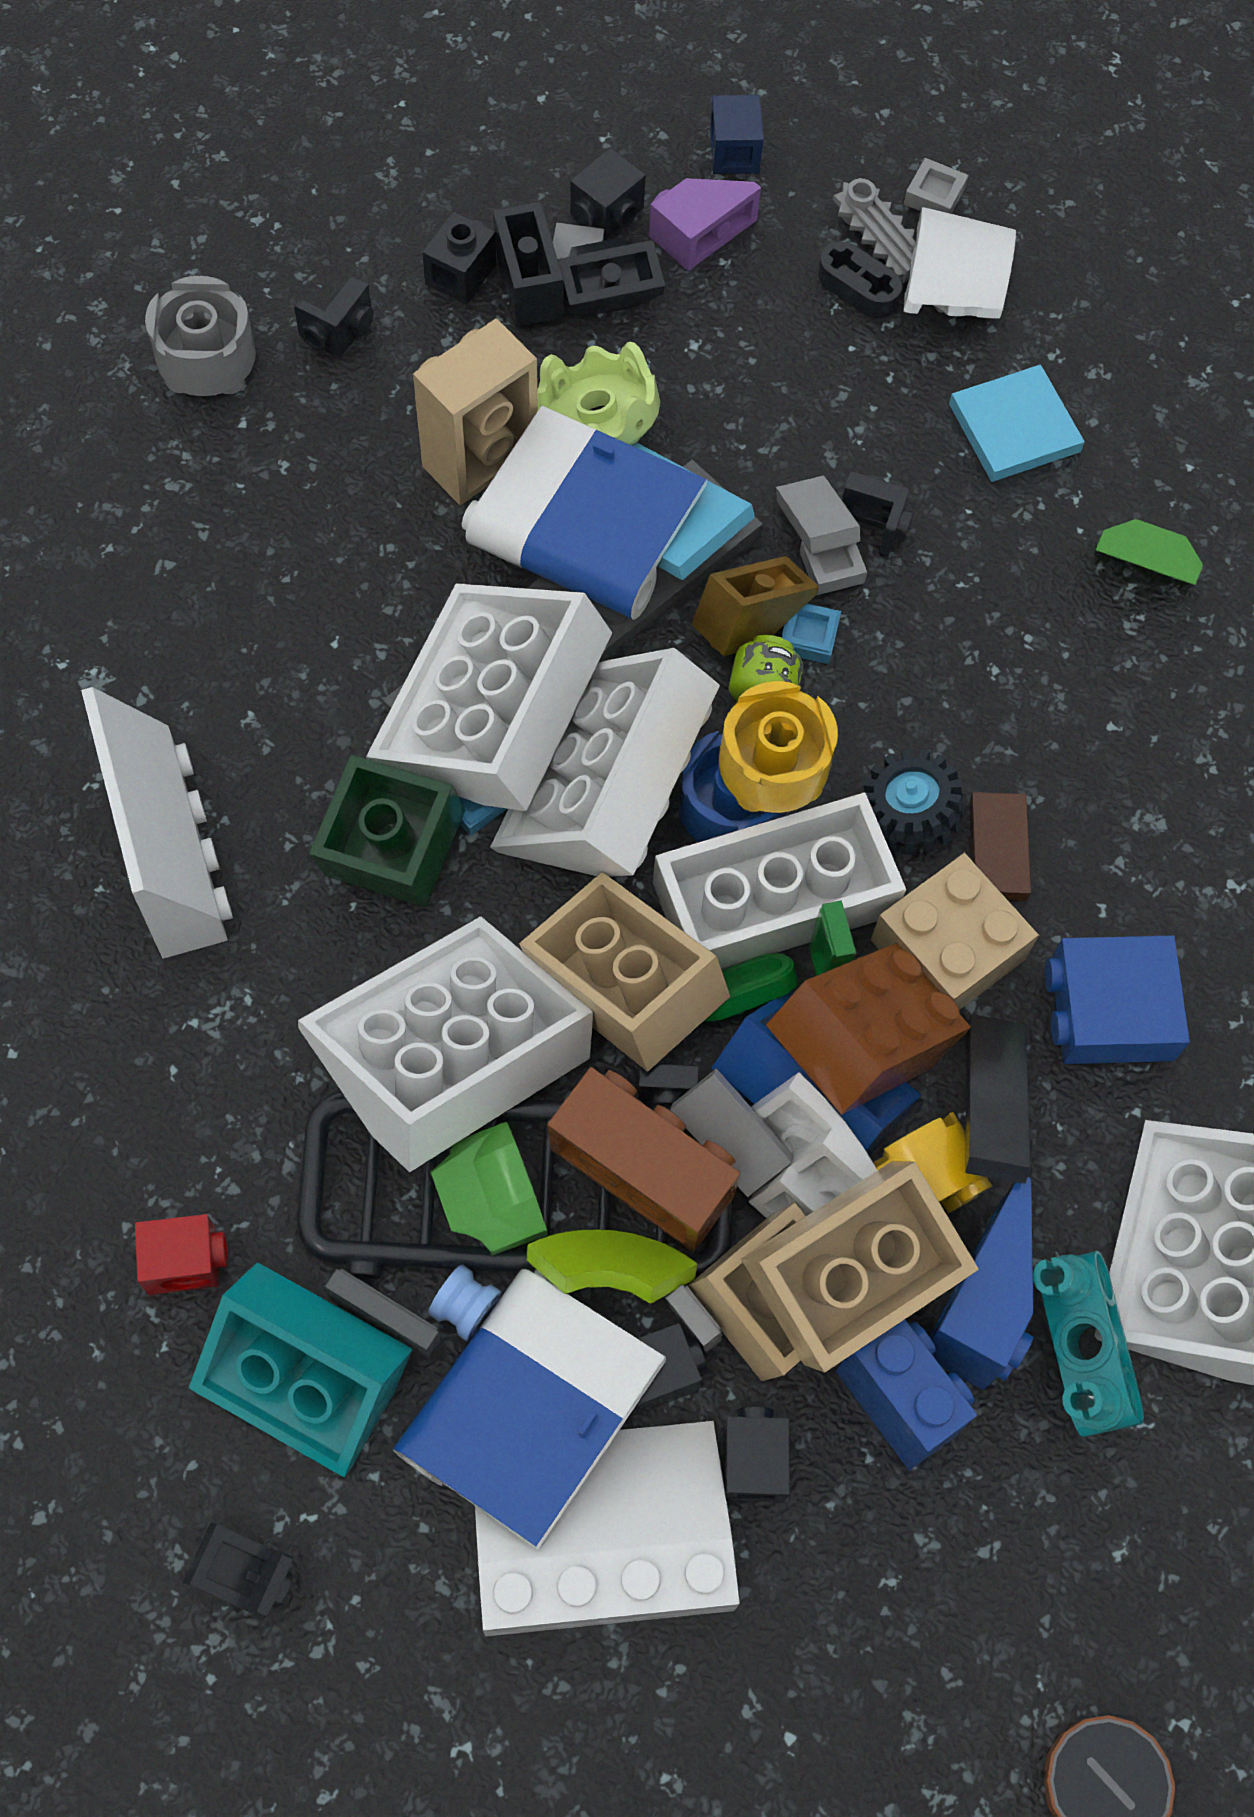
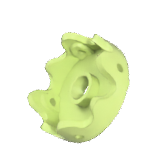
(603, 379)

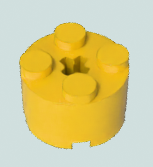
(777, 747)
(940, 1156)

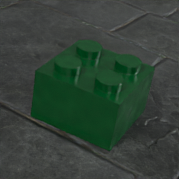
(387, 830)

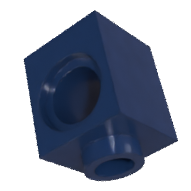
(736, 134)

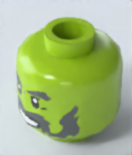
(762, 661)

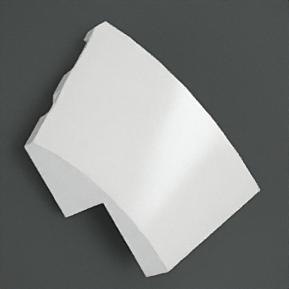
(959, 265)
(824, 1149)

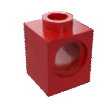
(179, 1254)

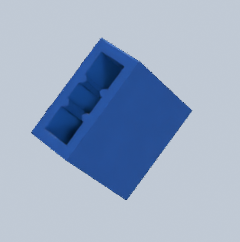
(1117, 999)
(908, 1392)

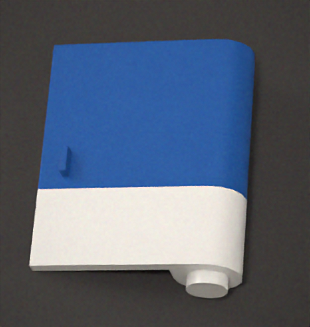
(584, 511)
(530, 1406)

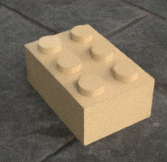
(474, 408)
(630, 968)
(860, 1264)

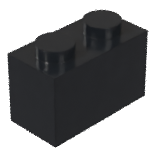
(528, 264)

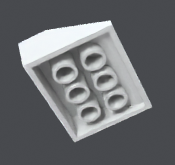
(494, 691)
(614, 766)
(158, 826)
(448, 1040)
(1189, 1250)
(631, 1546)

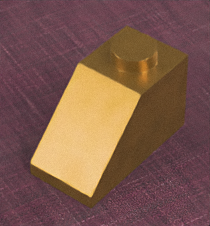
(751, 602)

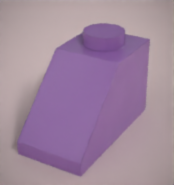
(702, 217)

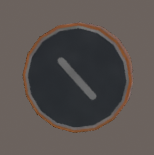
(1108, 1771)

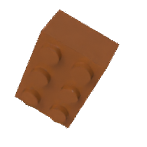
(868, 1026)
(644, 1157)

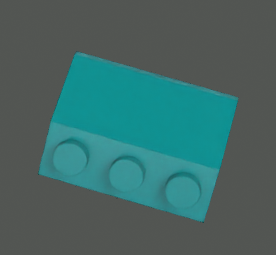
(298, 1367)

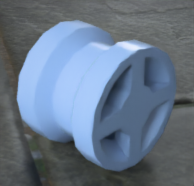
(464, 1302)

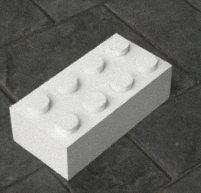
(767, 882)

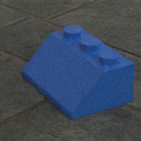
(759, 1064)

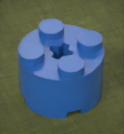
(705, 801)

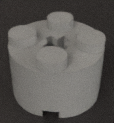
(201, 337)

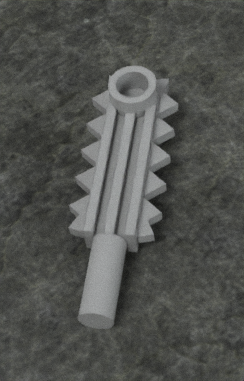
(879, 228)

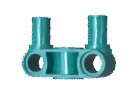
(1098, 1391)

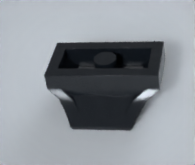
(610, 276)

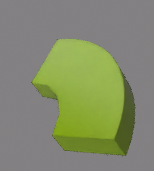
(611, 1260)

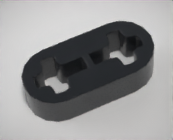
(858, 280)

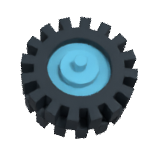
(915, 800)

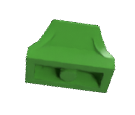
(1152, 549)
(489, 1191)

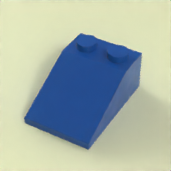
(988, 1312)

